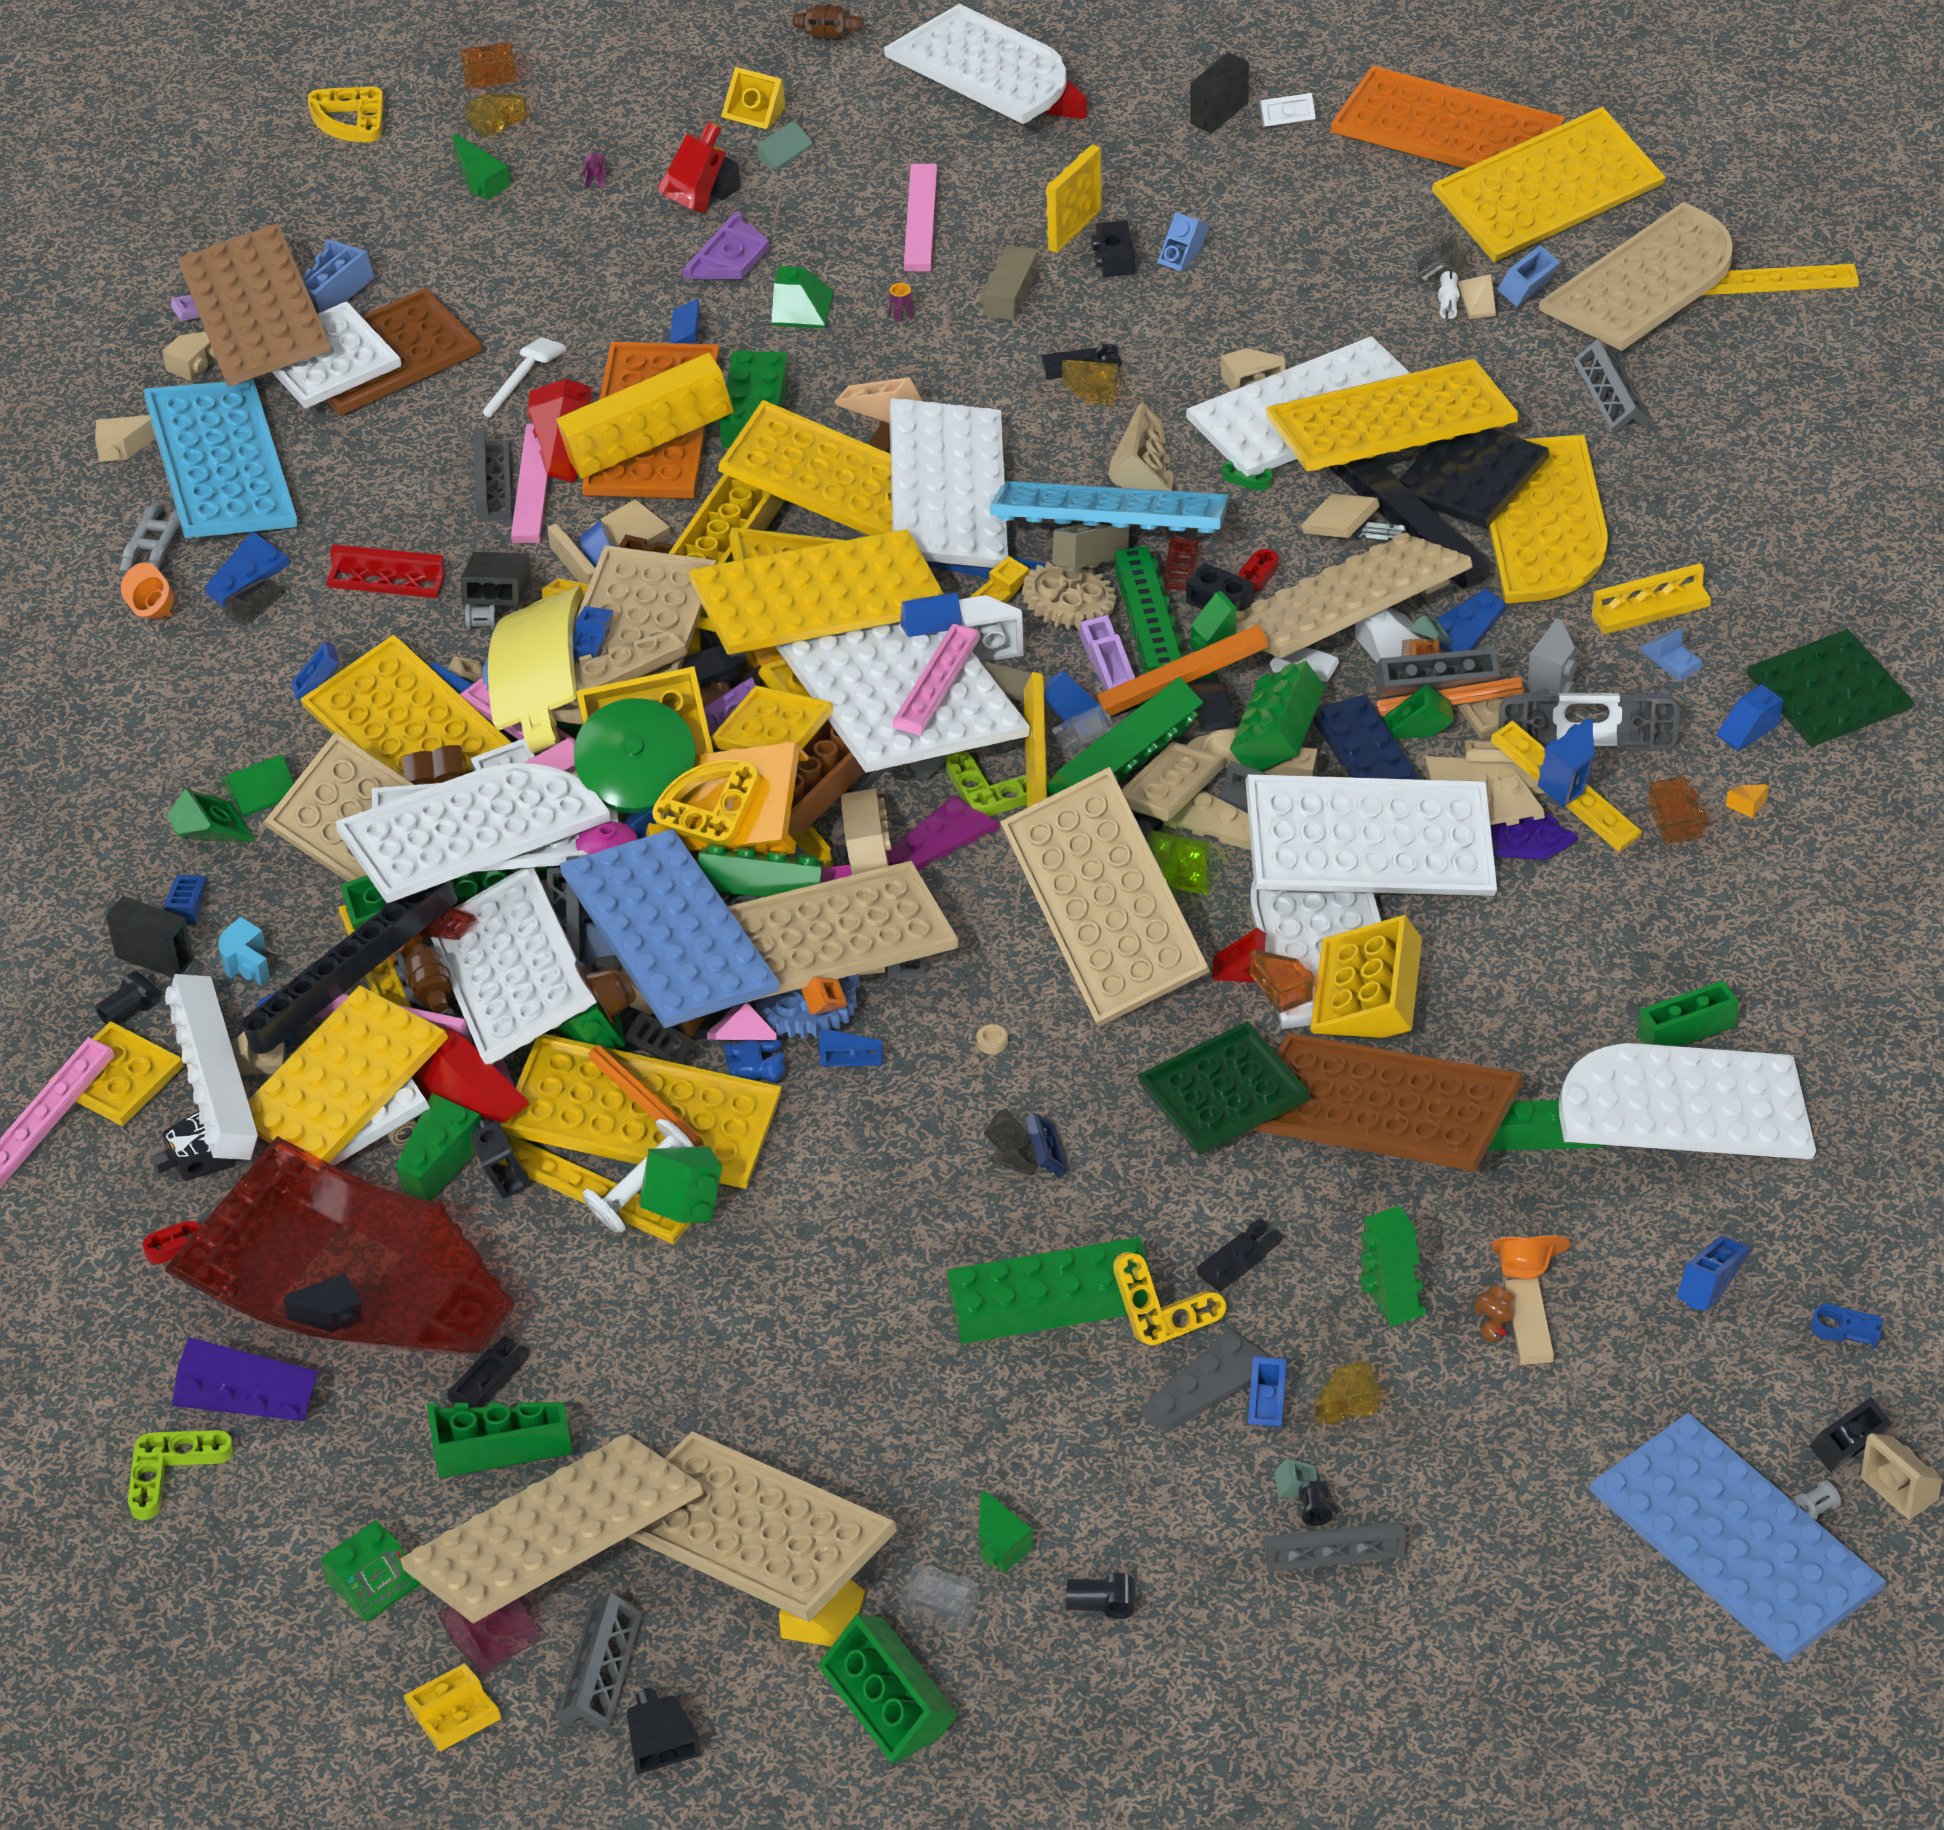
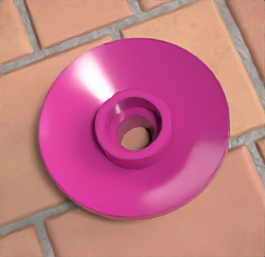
(604, 837)

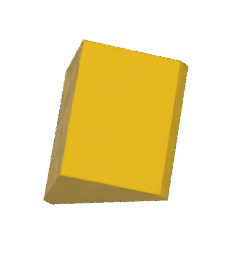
(754, 99)

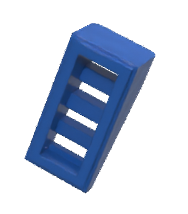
(186, 902)
(848, 1049)

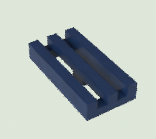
(1046, 1144)

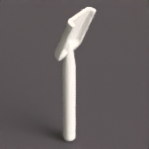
(540, 350)

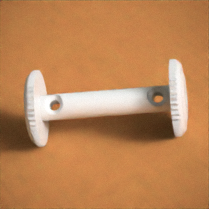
(606, 1208)

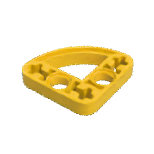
(363, 100)
(721, 816)

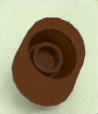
(609, 988)

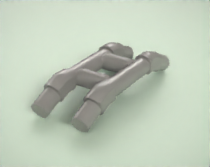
(157, 547)

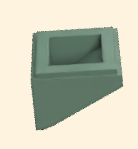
(1431, 628)
(1292, 1475)

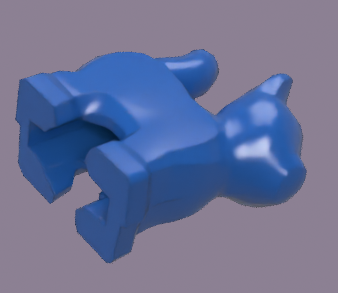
(747, 1062)

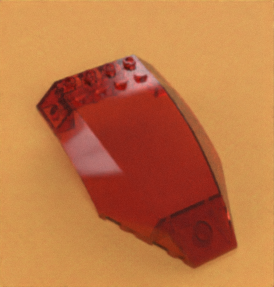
(310, 1222)

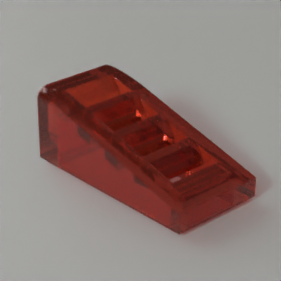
(1180, 547)
(442, 930)

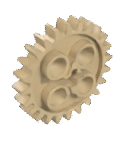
(1067, 595)

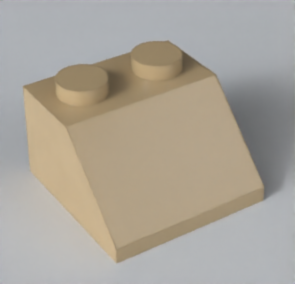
(1899, 1475)

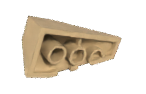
(1140, 455)

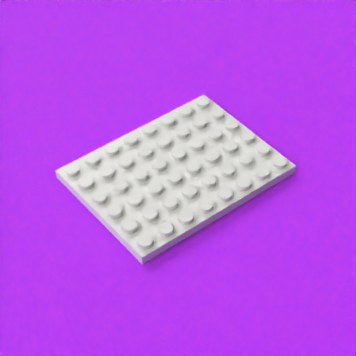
(868, 680)

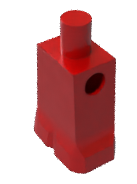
(694, 169)

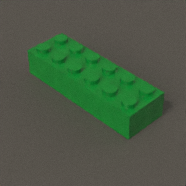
(1134, 738)
(1041, 1291)

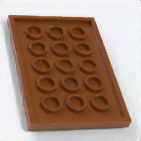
(423, 338)

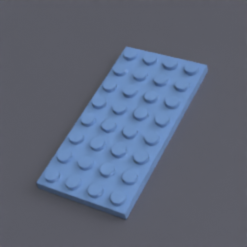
(669, 928)
(1737, 1537)

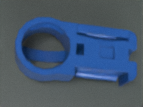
(1852, 1325)

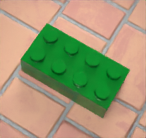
(751, 379)
(1277, 716)

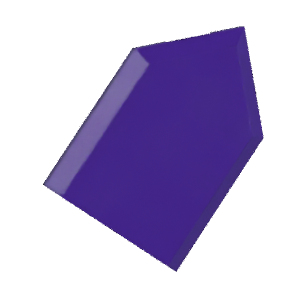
(1530, 838)

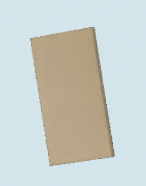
(1171, 780)

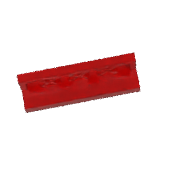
(388, 566)

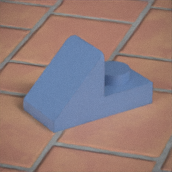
(1671, 655)

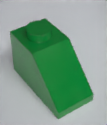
(1214, 622)
(1420, 715)
(1002, 1535)

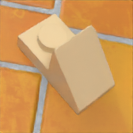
(254, 1063)

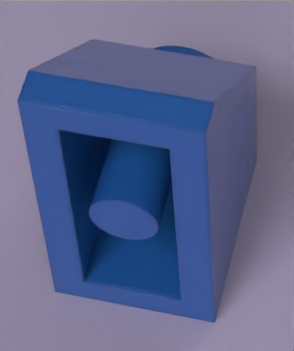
(1751, 718)

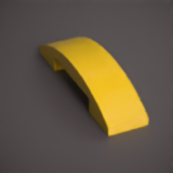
(1004, 580)

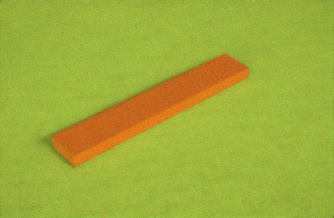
(1188, 668)

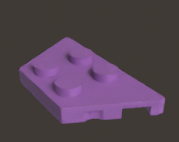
(729, 252)

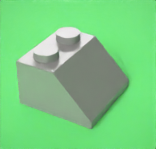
(1553, 661)

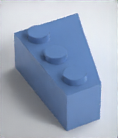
(337, 275)

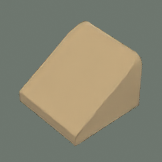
(466, 668)

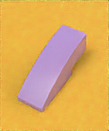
(1105, 651)

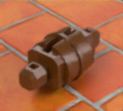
(828, 14)
(428, 977)

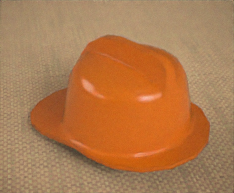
(147, 591)
(1528, 1255)

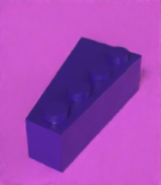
(241, 1383)

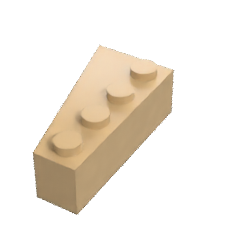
(865, 830)

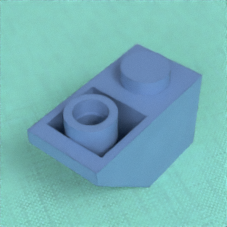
(1182, 241)

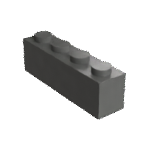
(1438, 670)

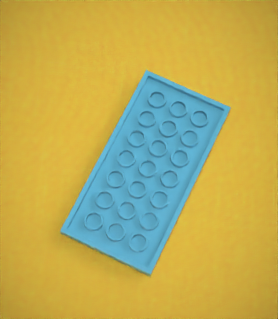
(219, 459)
(1110, 505)

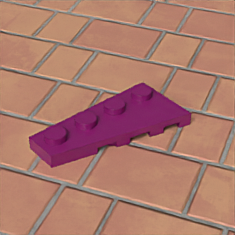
(941, 833)

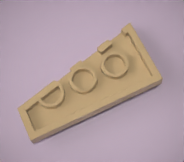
(1490, 772)
(1511, 801)

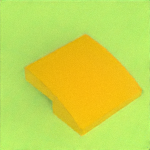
(452, 1707)

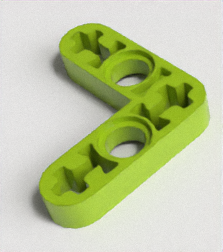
(984, 792)
(158, 1459)

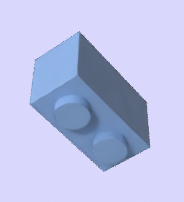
(1528, 276)

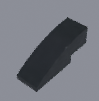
(1215, 711)

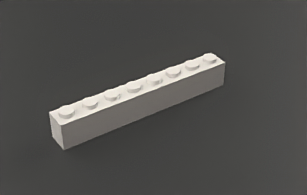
(211, 1067)

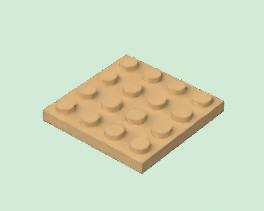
(329, 790)

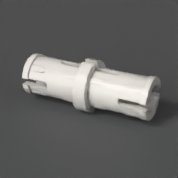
(1448, 295)

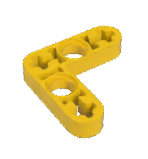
(1161, 1316)

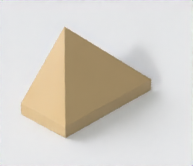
(1478, 296)

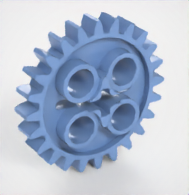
(791, 1014)

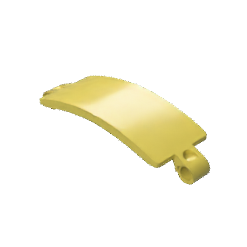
(534, 667)

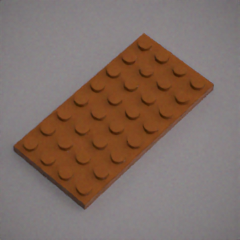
(1394, 1102)

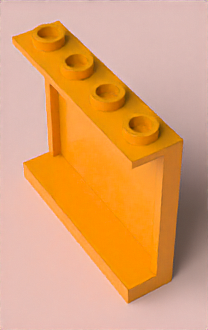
(770, 812)

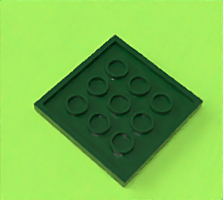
(1831, 687)
(1223, 1087)

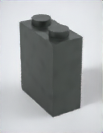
(1219, 92)
(495, 578)
(149, 937)

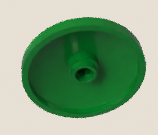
(633, 753)

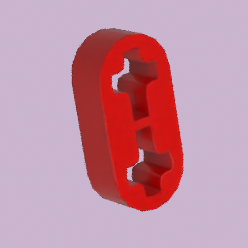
(1263, 573)
(170, 1240)

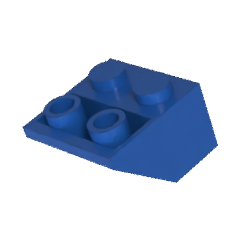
(1568, 763)

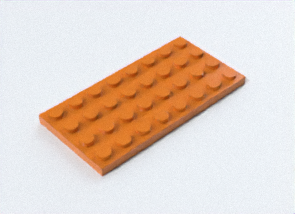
(1436, 119)
(666, 469)

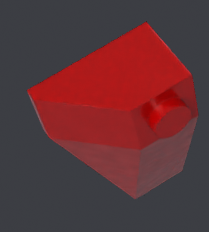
(544, 407)
(463, 1078)

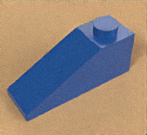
(1711, 1272)

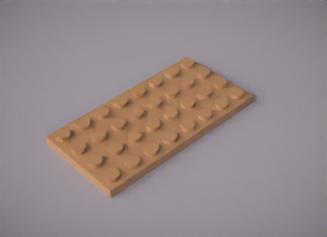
(253, 304)

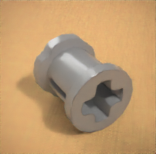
(480, 616)
(1821, 1493)

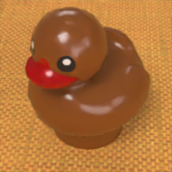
(1497, 1306)

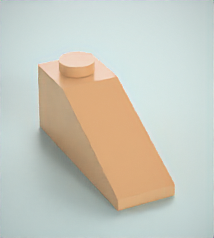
(875, 397)

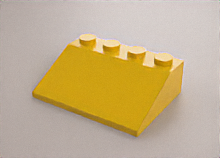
(674, 689)
(1368, 980)

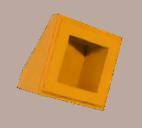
(1747, 798)

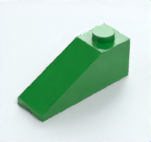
(481, 171)

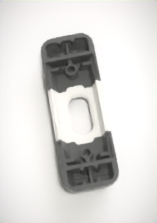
(1634, 719)

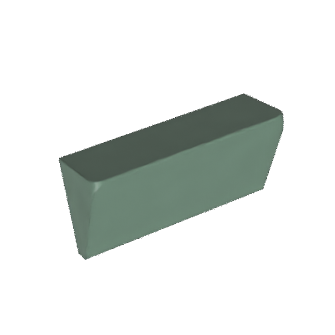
(783, 146)

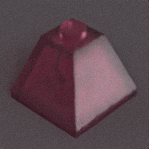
(492, 1637)

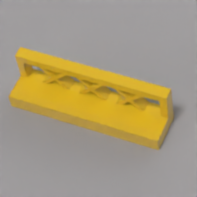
(1650, 604)

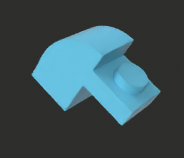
(242, 950)

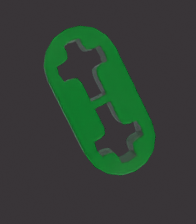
(1251, 481)

